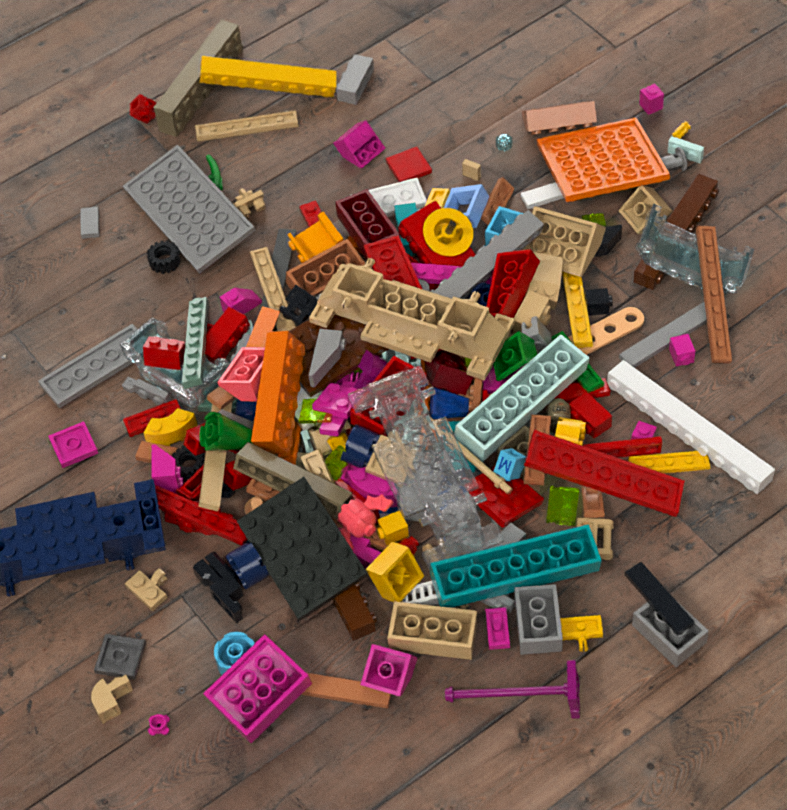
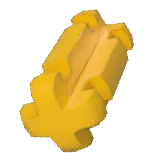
(681, 130)

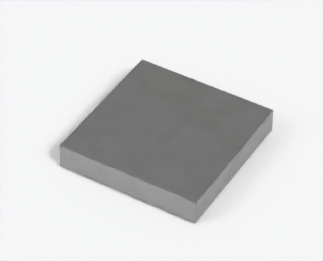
(120, 656)

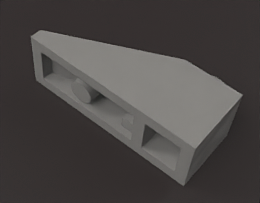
(326, 354)

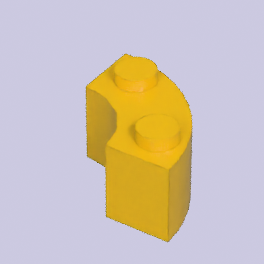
(171, 428)

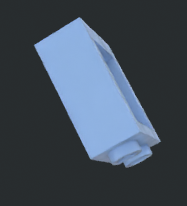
(473, 195)

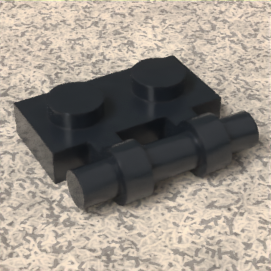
(299, 300)

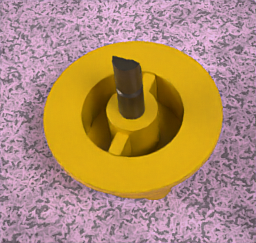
(448, 232)

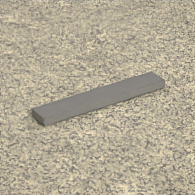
(660, 339)

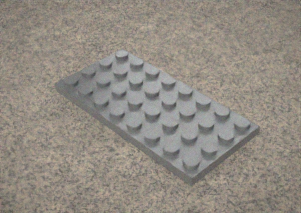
(189, 208)

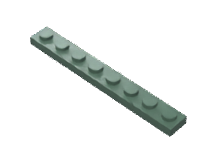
(195, 343)

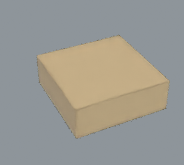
(471, 169)

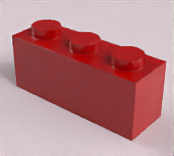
(225, 334)

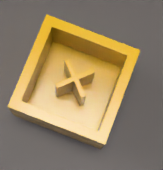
(395, 572)

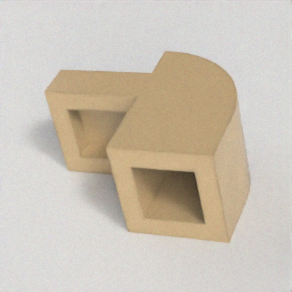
(105, 697)

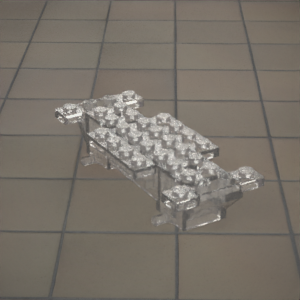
(426, 465)

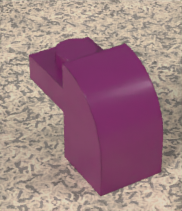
(371, 366)

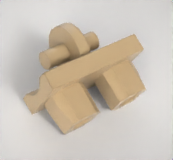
(249, 199)

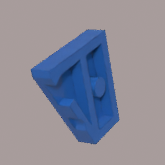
(448, 405)

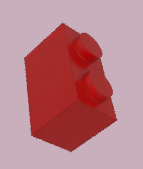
(164, 353)
(591, 412)

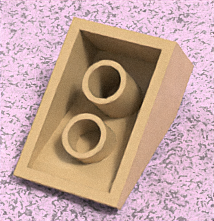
(547, 277)

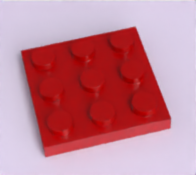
(505, 507)

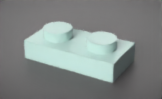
(692, 151)

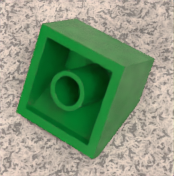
(514, 354)

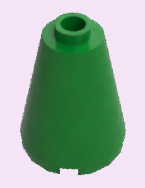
(223, 433)

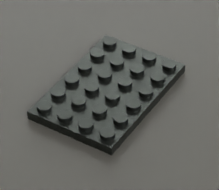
(302, 548)

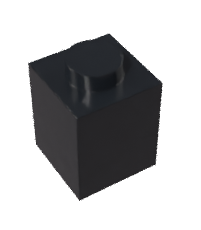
(598, 301)

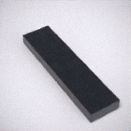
(659, 598)

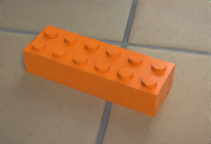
(278, 392)

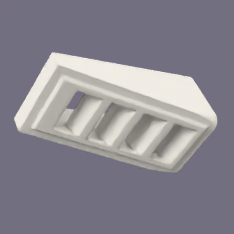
(421, 588)

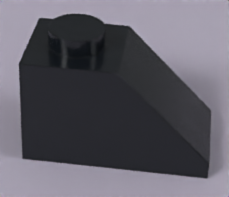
(610, 239)

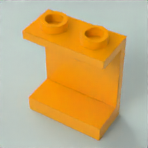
(315, 239)

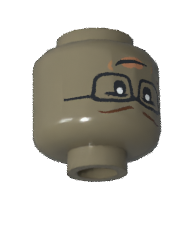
(556, 409)

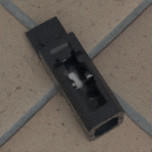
(222, 584)

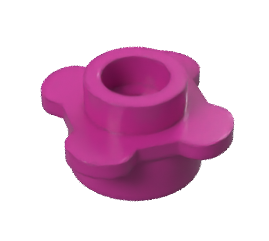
(158, 719)

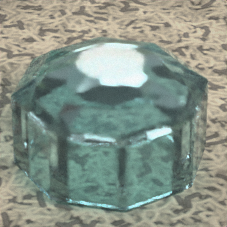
(503, 141)

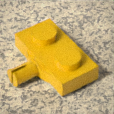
(581, 629)

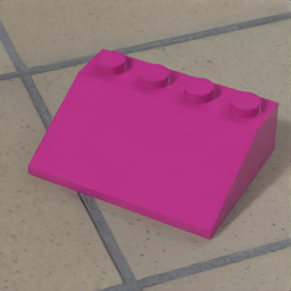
(258, 688)

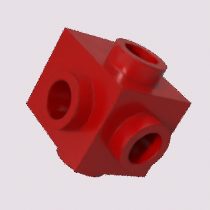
(142, 109)

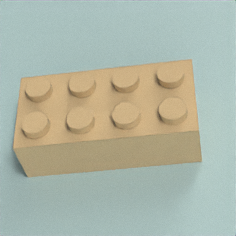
(432, 630)

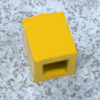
(392, 528)

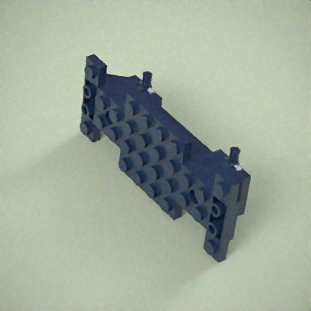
(79, 535)

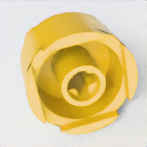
(571, 430)

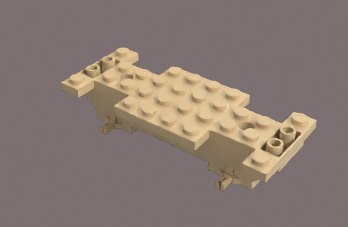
(413, 318)

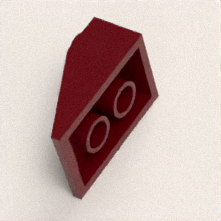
(448, 372)

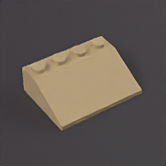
(567, 238)

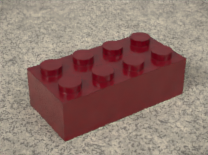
(364, 219)

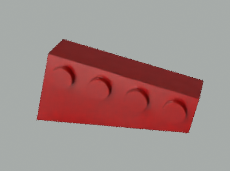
(511, 281)

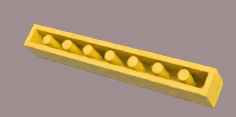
(267, 76)

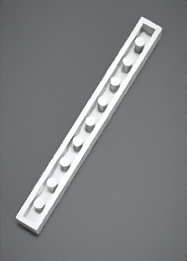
(690, 427)

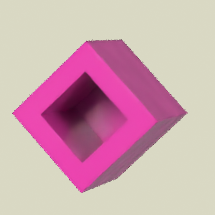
(651, 99)
(682, 350)

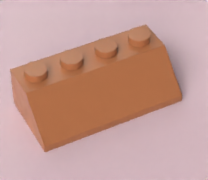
(559, 116)
(316, 272)

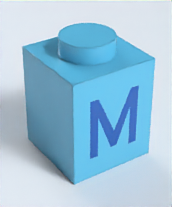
(510, 464)

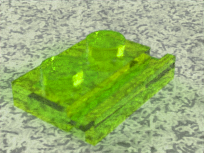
(562, 505)

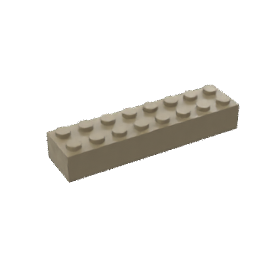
(186, 92)

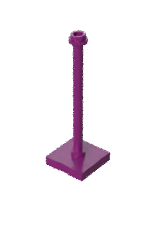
(570, 689)

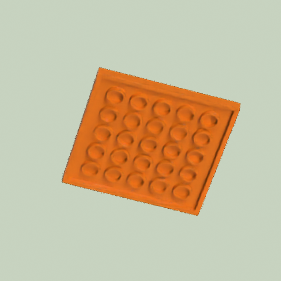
(602, 159)

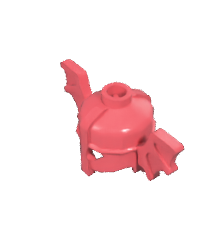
(358, 516)

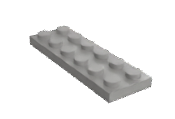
(87, 369)

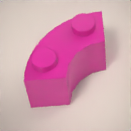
(370, 485)

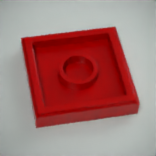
(408, 165)

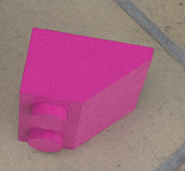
(165, 470)
(388, 670)

